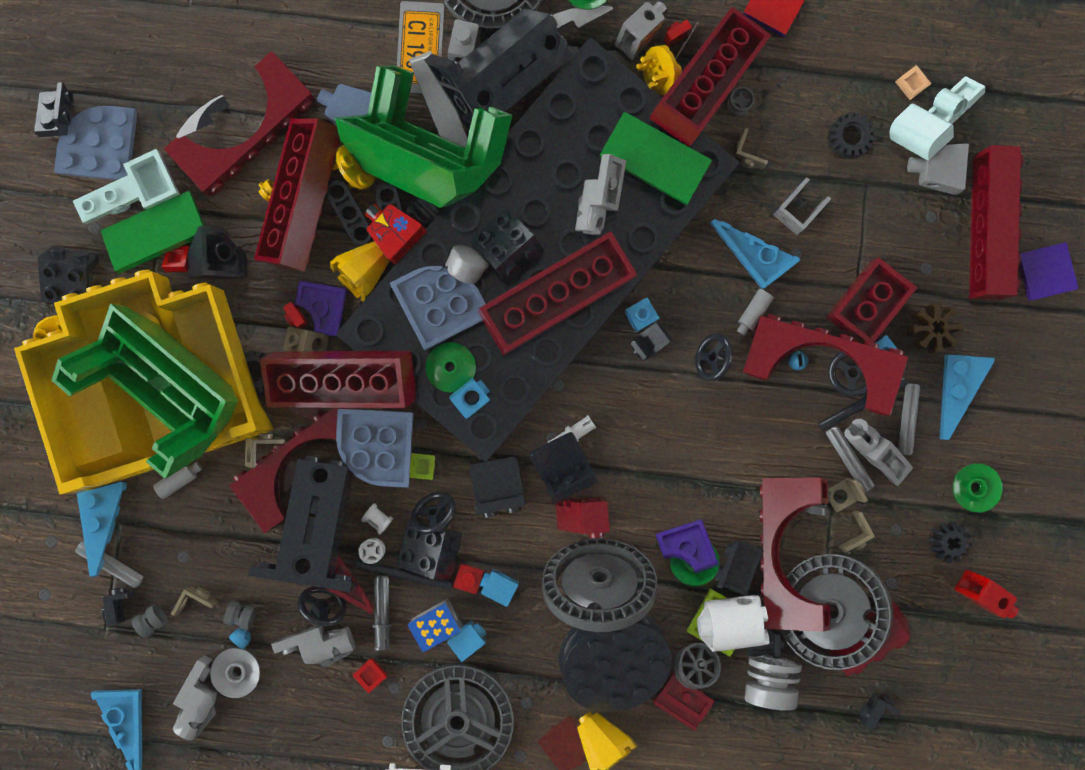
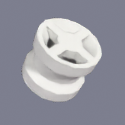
(369, 554)

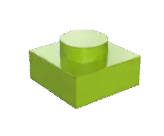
(422, 466)

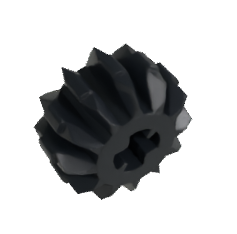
(422, 210)
(958, 538)

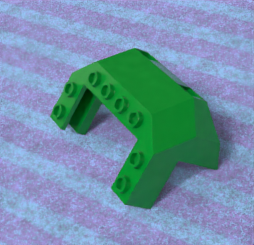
(418, 158)
(159, 377)

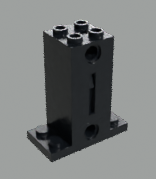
(503, 65)
(313, 527)

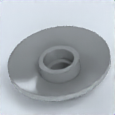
(227, 681)

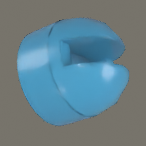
(793, 360)
(240, 638)

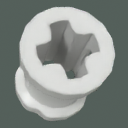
(377, 519)

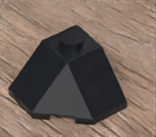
(215, 255)

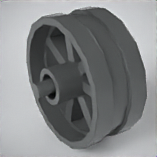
(697, 666)

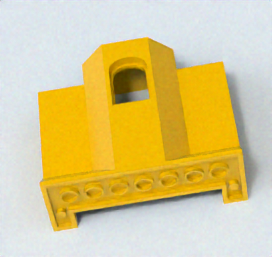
(102, 429)

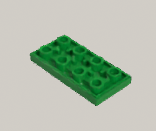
(657, 158)
(152, 232)

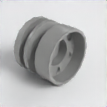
(772, 685)

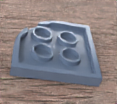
(97, 143)
(437, 304)
(376, 445)

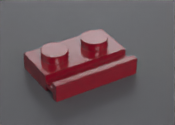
(683, 703)

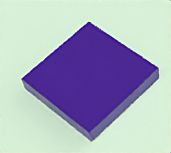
(1047, 271)

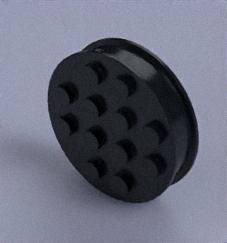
(615, 667)

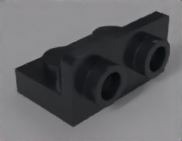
(54, 112)

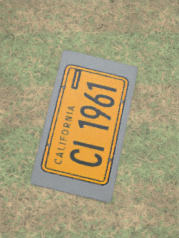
(418, 33)

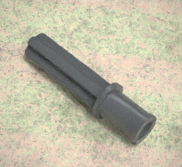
(381, 603)

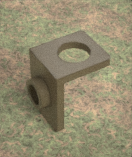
(748, 160)
(302, 340)
(263, 438)
(854, 491)
(859, 541)
(199, 594)

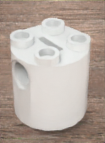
(733, 623)

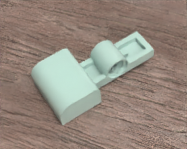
(931, 130)
(146, 181)

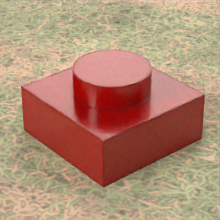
(677, 32)
(176, 260)
(295, 316)
(468, 578)
(370, 675)

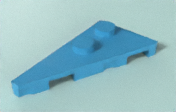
(761, 260)
(960, 383)
(98, 514)
(124, 718)

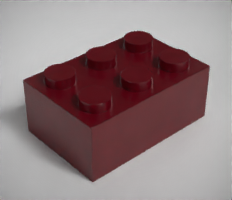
(871, 301)

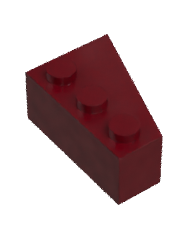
(583, 516)
(897, 638)

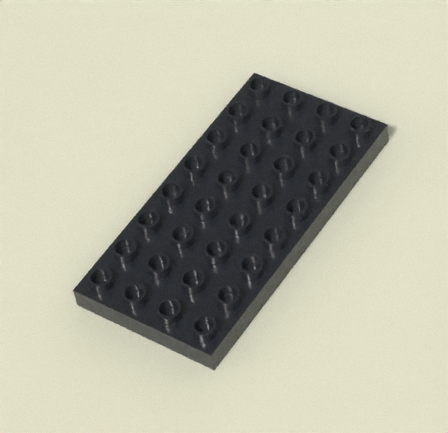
(540, 184)

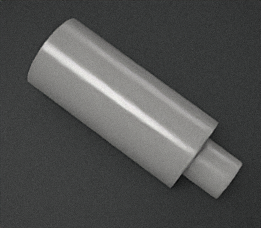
(754, 311)
(176, 481)

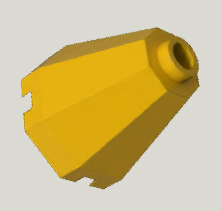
(361, 269)
(603, 741)

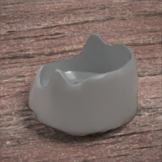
(466, 264)

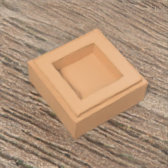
(913, 82)

